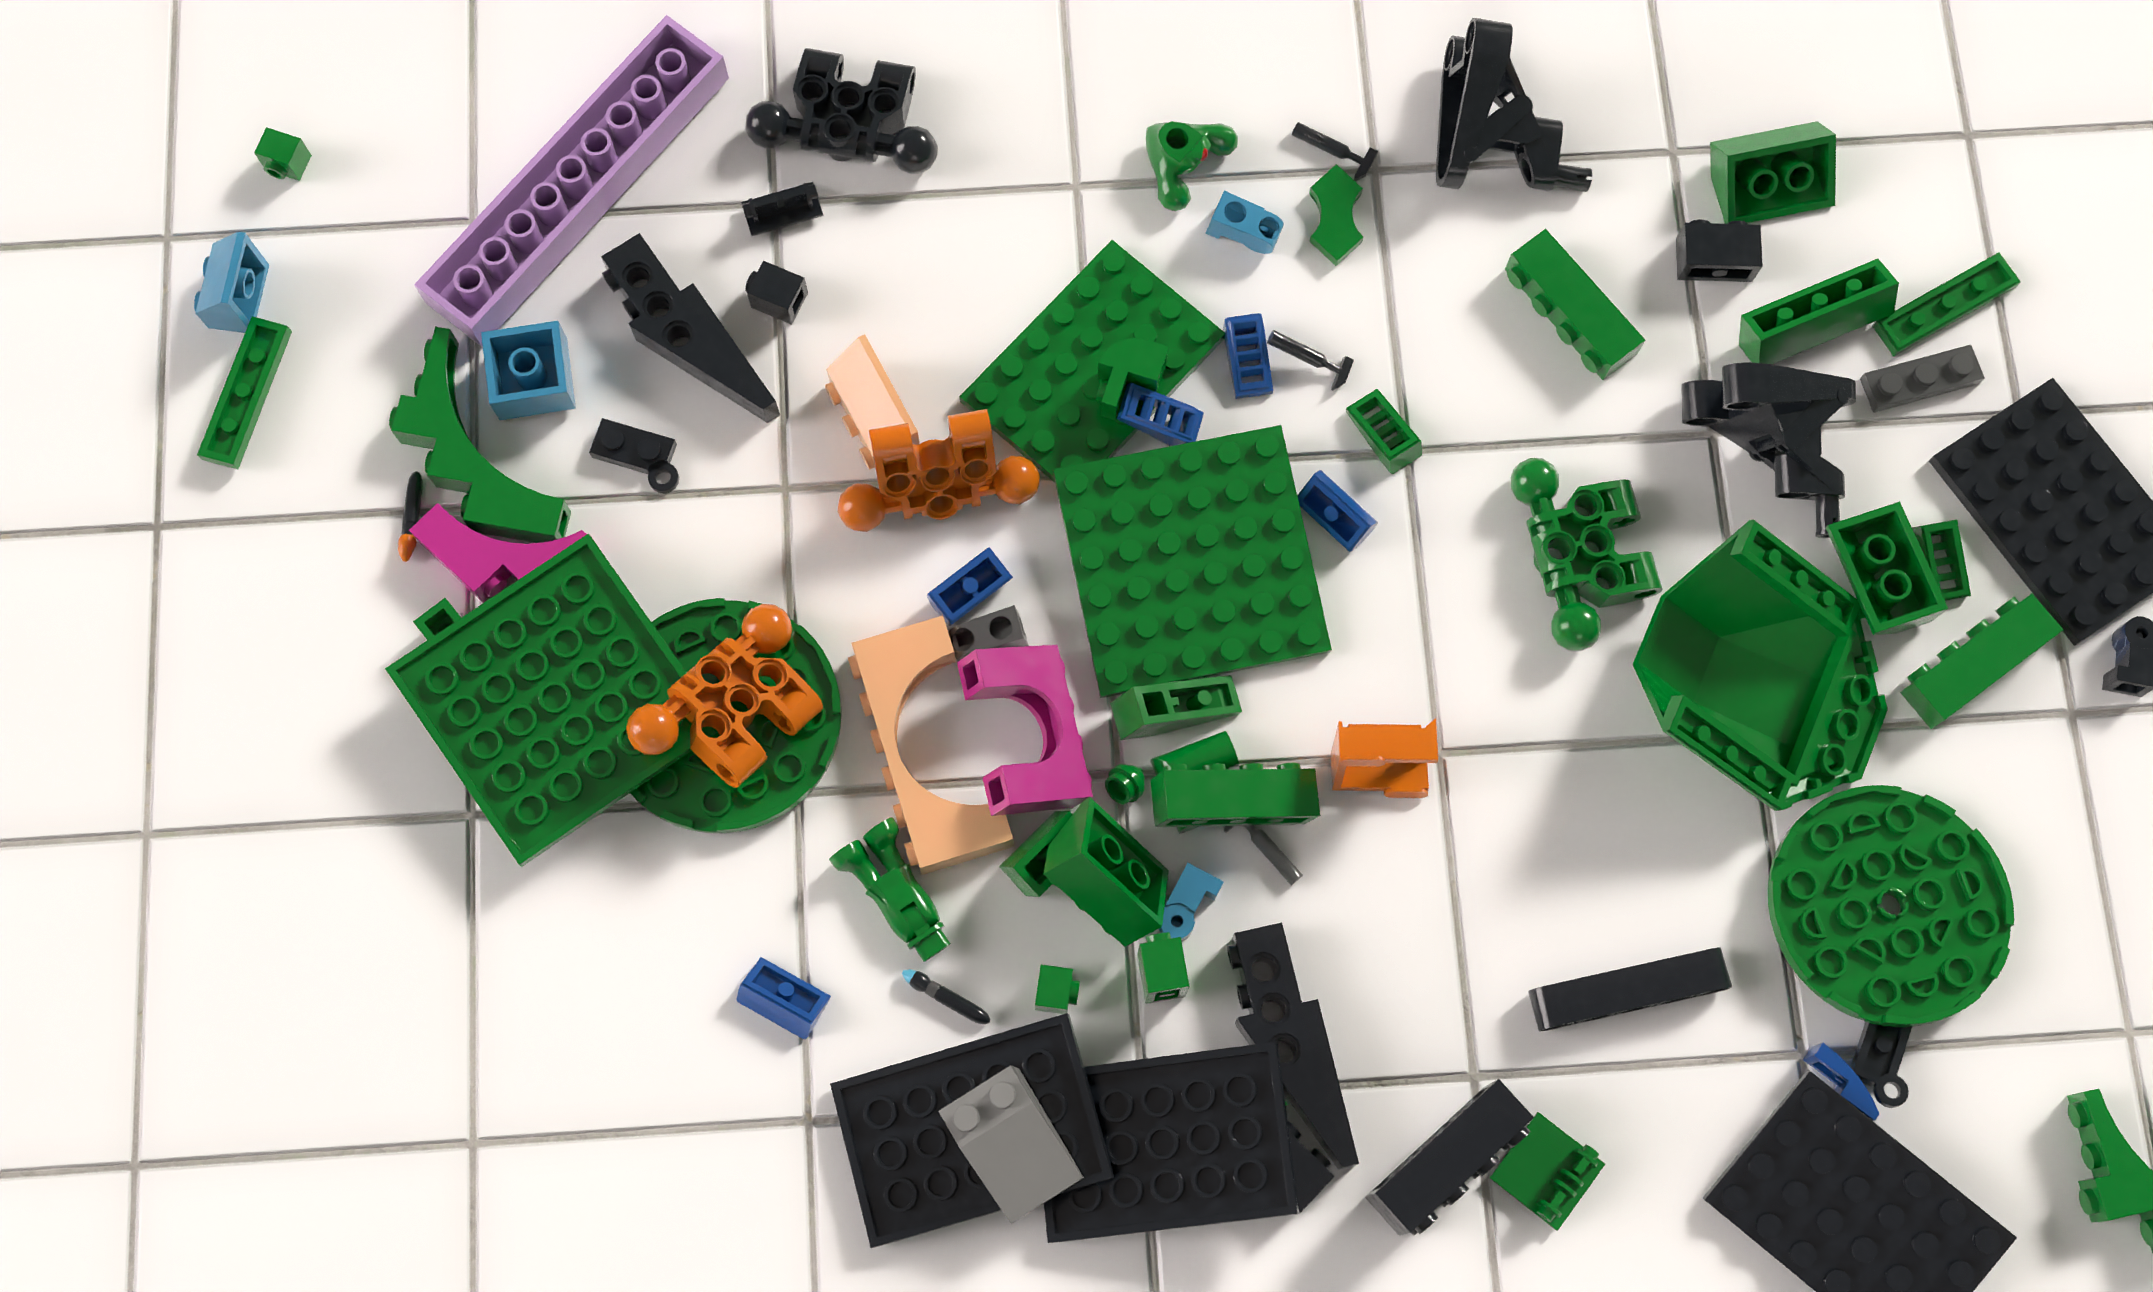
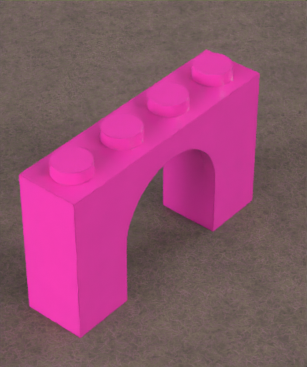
(1038, 682)

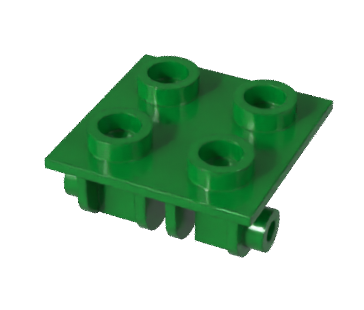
(1548, 1171)

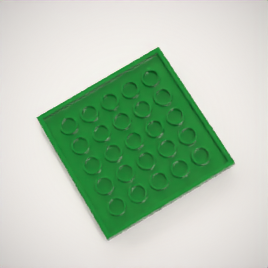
(1191, 560)
(540, 695)

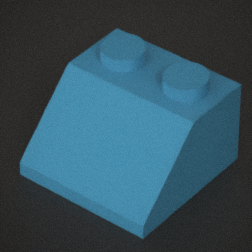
(231, 284)

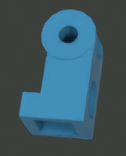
(1245, 224)
(1185, 900)

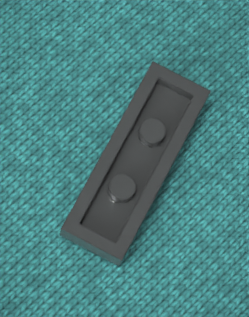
(1922, 378)

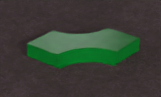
(1335, 197)

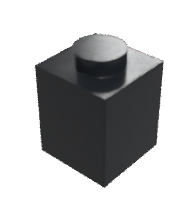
(776, 292)

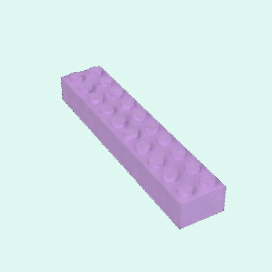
(573, 180)

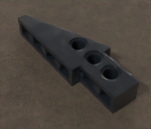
(710, 350)
(1311, 1075)

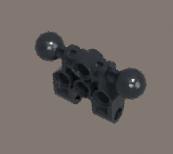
(826, 118)

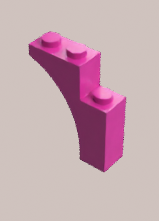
(478, 560)

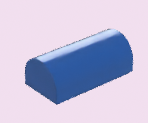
(1336, 511)
(969, 586)

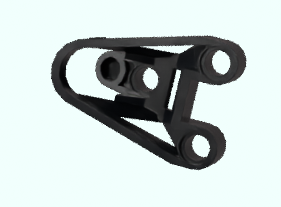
(1473, 77)
(1778, 421)

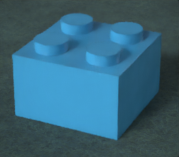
(528, 370)

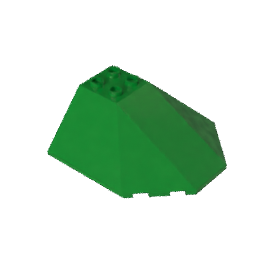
(1764, 670)

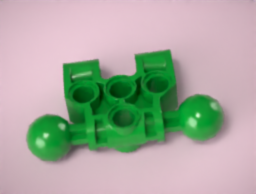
(1567, 579)

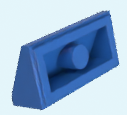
(782, 998)

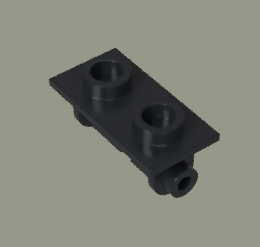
(782, 208)

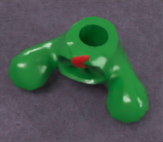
(1178, 150)

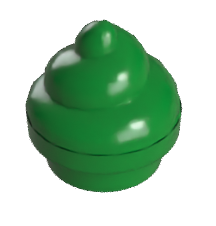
(1125, 783)

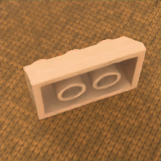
(865, 395)

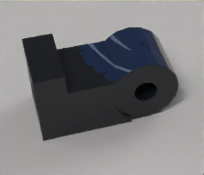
(2133, 659)

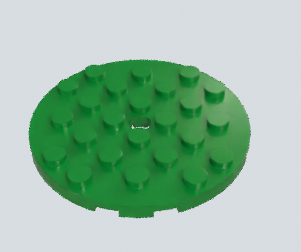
(692, 793)
(1877, 963)

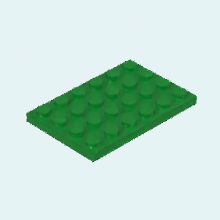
(1048, 380)

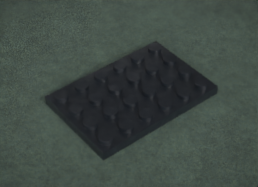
(2057, 508)
(1186, 1145)
(904, 1155)
(1853, 1203)

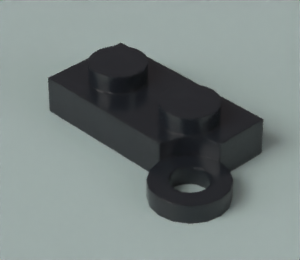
(636, 451)
(1879, 1061)

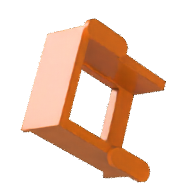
(1384, 758)

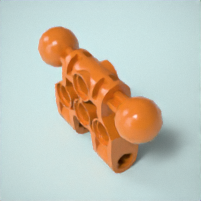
(936, 474)
(735, 752)

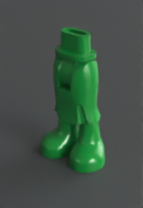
(897, 892)

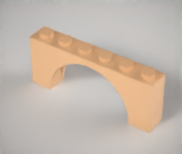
(891, 670)

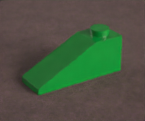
(1174, 706)

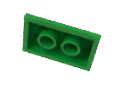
(1774, 172)
(1887, 570)
(1108, 874)

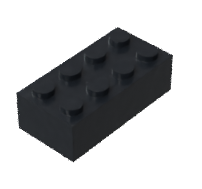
(1448, 1158)

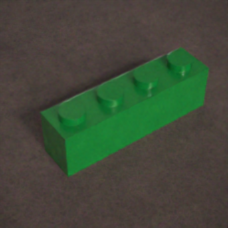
(1573, 304)
(1818, 313)
(1981, 660)
(1234, 795)

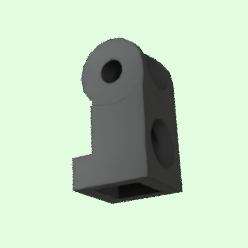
(992, 630)

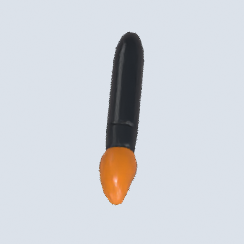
(407, 541)

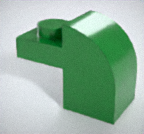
(1129, 362)

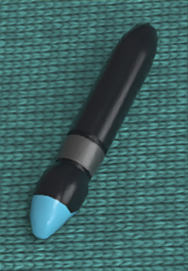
(945, 996)

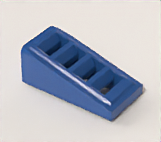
(1242, 325)
(1183, 422)

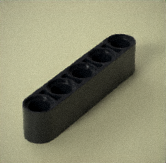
(1629, 989)

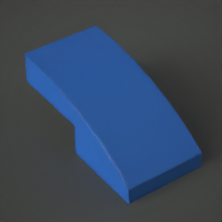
(1841, 1074)

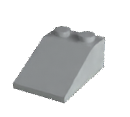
(1011, 1143)

